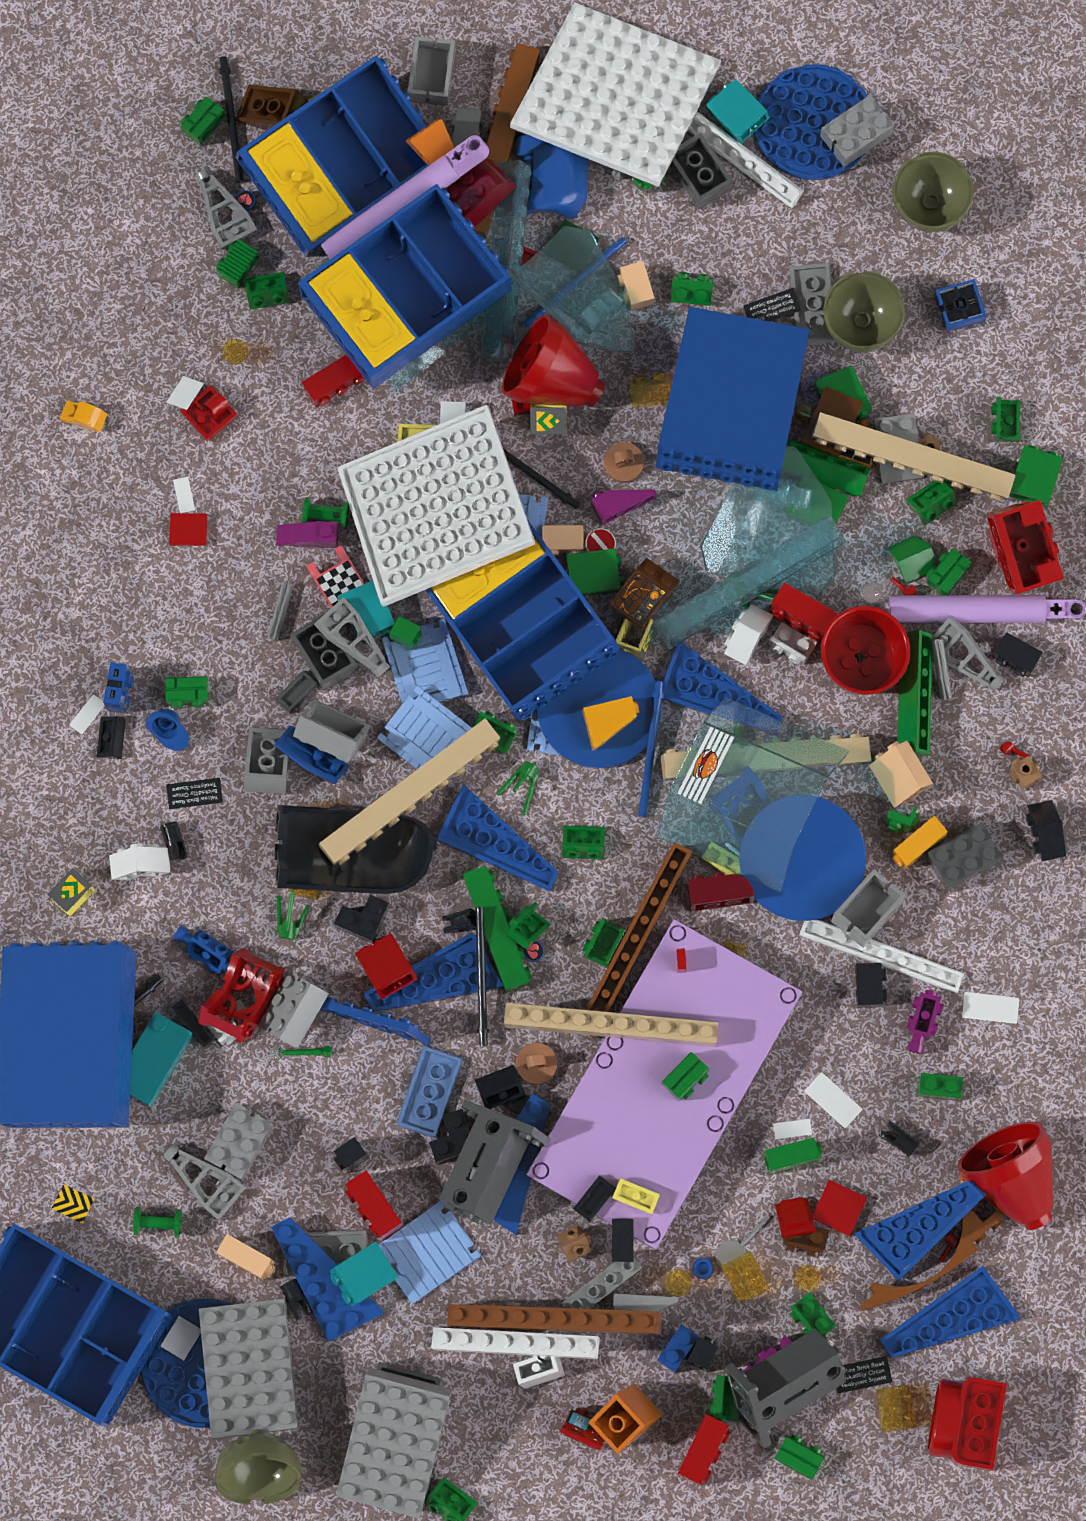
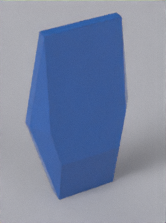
(311, 758)

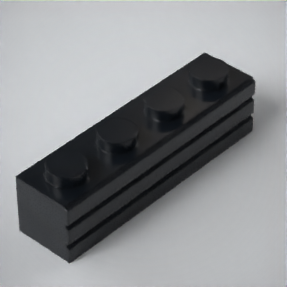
(191, 1022)

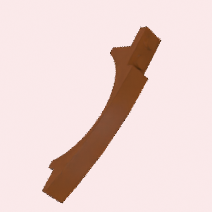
(971, 1231)

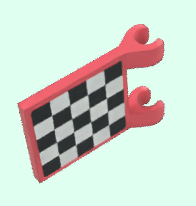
(337, 579)

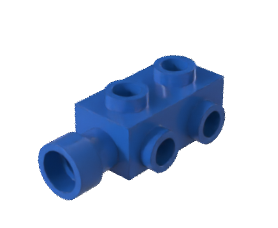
(205, 949)

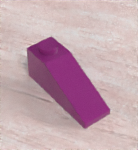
(616, 503)
(308, 534)

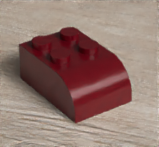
(480, 190)
(719, 891)

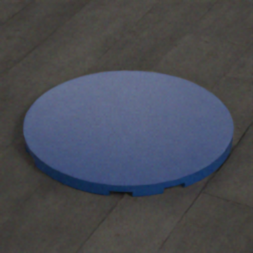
(798, 108)
(615, 679)
(822, 868)
(180, 1384)

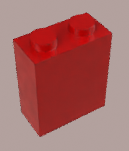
(386, 966)

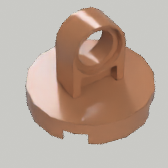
(623, 462)
(536, 1063)

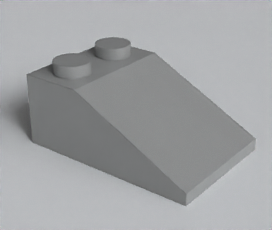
(903, 427)
(265, 764)
(643, 1302)

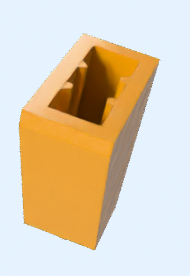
(608, 719)
(919, 843)

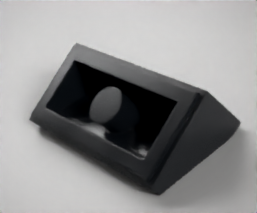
(111, 737)

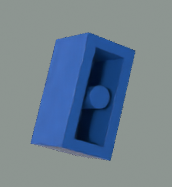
(677, 1348)

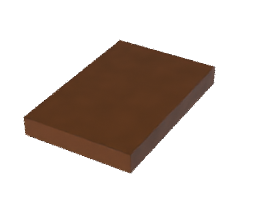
(835, 405)

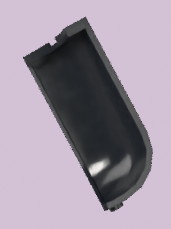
(383, 866)

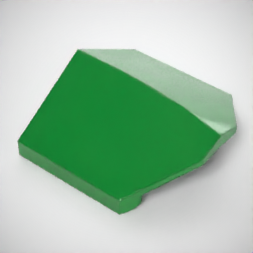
(912, 558)

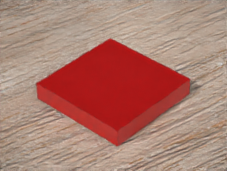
(839, 1208)

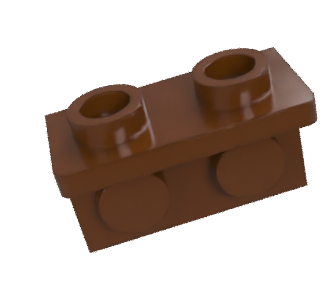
(813, 1242)

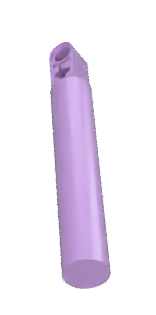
(441, 172)
(979, 608)

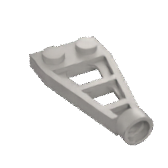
(232, 231)
(344, 613)
(953, 631)
(224, 1196)

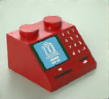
(579, 1429)

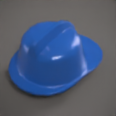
(167, 728)

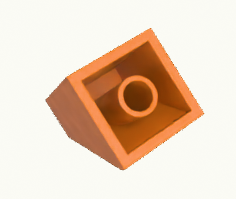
(625, 1418)

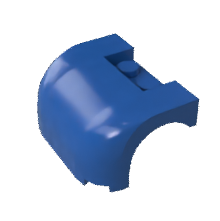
(556, 178)

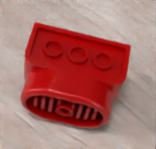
(1033, 561)
(967, 1422)

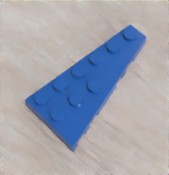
(702, 686)
(485, 836)
(439, 977)
(382, 1022)
(511, 1208)
(910, 1234)
(313, 1274)
(961, 1311)

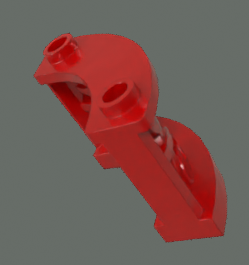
(251, 1016)

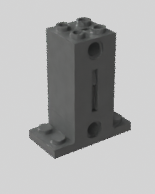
(487, 1163)
(785, 1383)

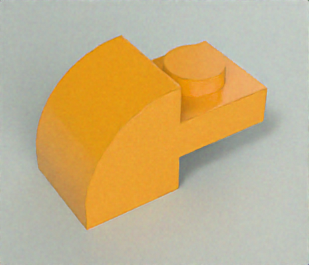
(84, 415)

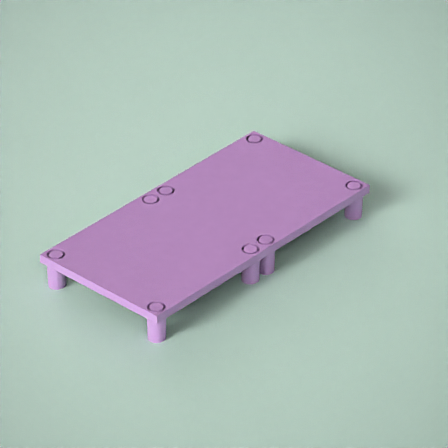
(631, 1124)

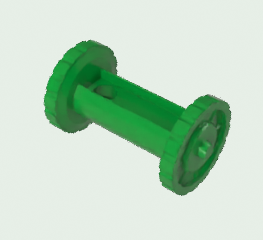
(325, 512)
(159, 1222)

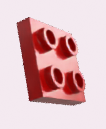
(209, 413)

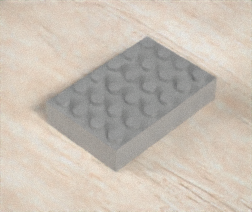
(248, 1368)
(394, 1442)

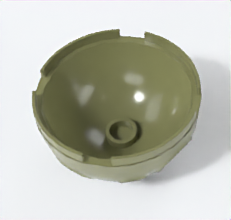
(932, 192)
(864, 311)
(257, 1469)

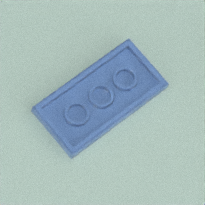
(429, 1092)

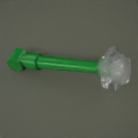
(277, 1052)

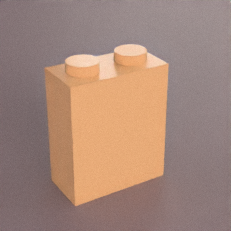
(900, 773)
(246, 1257)

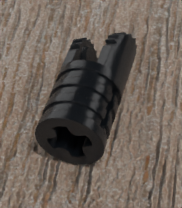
(174, 841)
(460, 920)
(903, 1142)
(294, 1294)

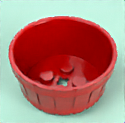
(874, 634)

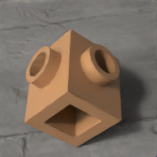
(1023, 779)
(575, 1242)

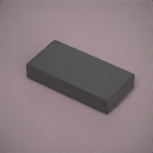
(297, 691)

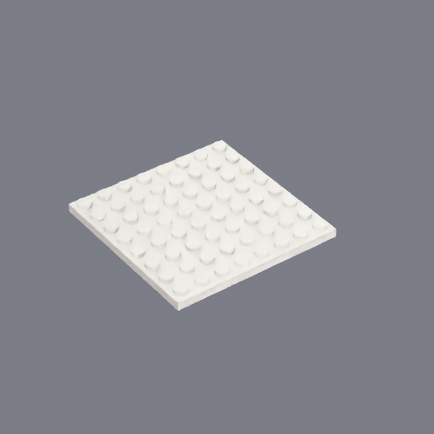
(615, 94)
(435, 505)

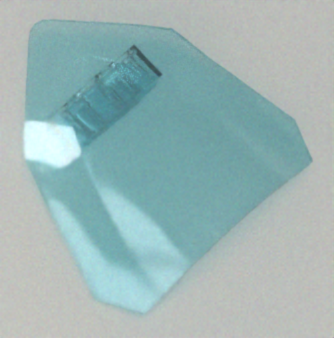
(578, 290)
(761, 520)

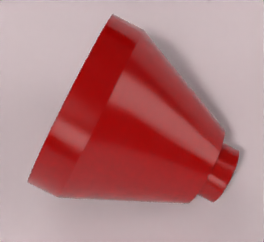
(551, 369)
(1014, 1172)

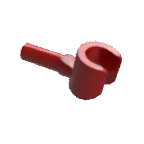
(910, 590)
(1009, 747)
(951, 1240)

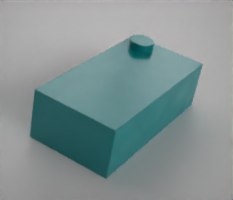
(156, 1057)

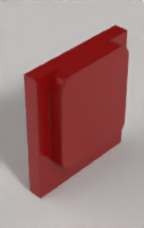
(188, 529)
(795, 1217)

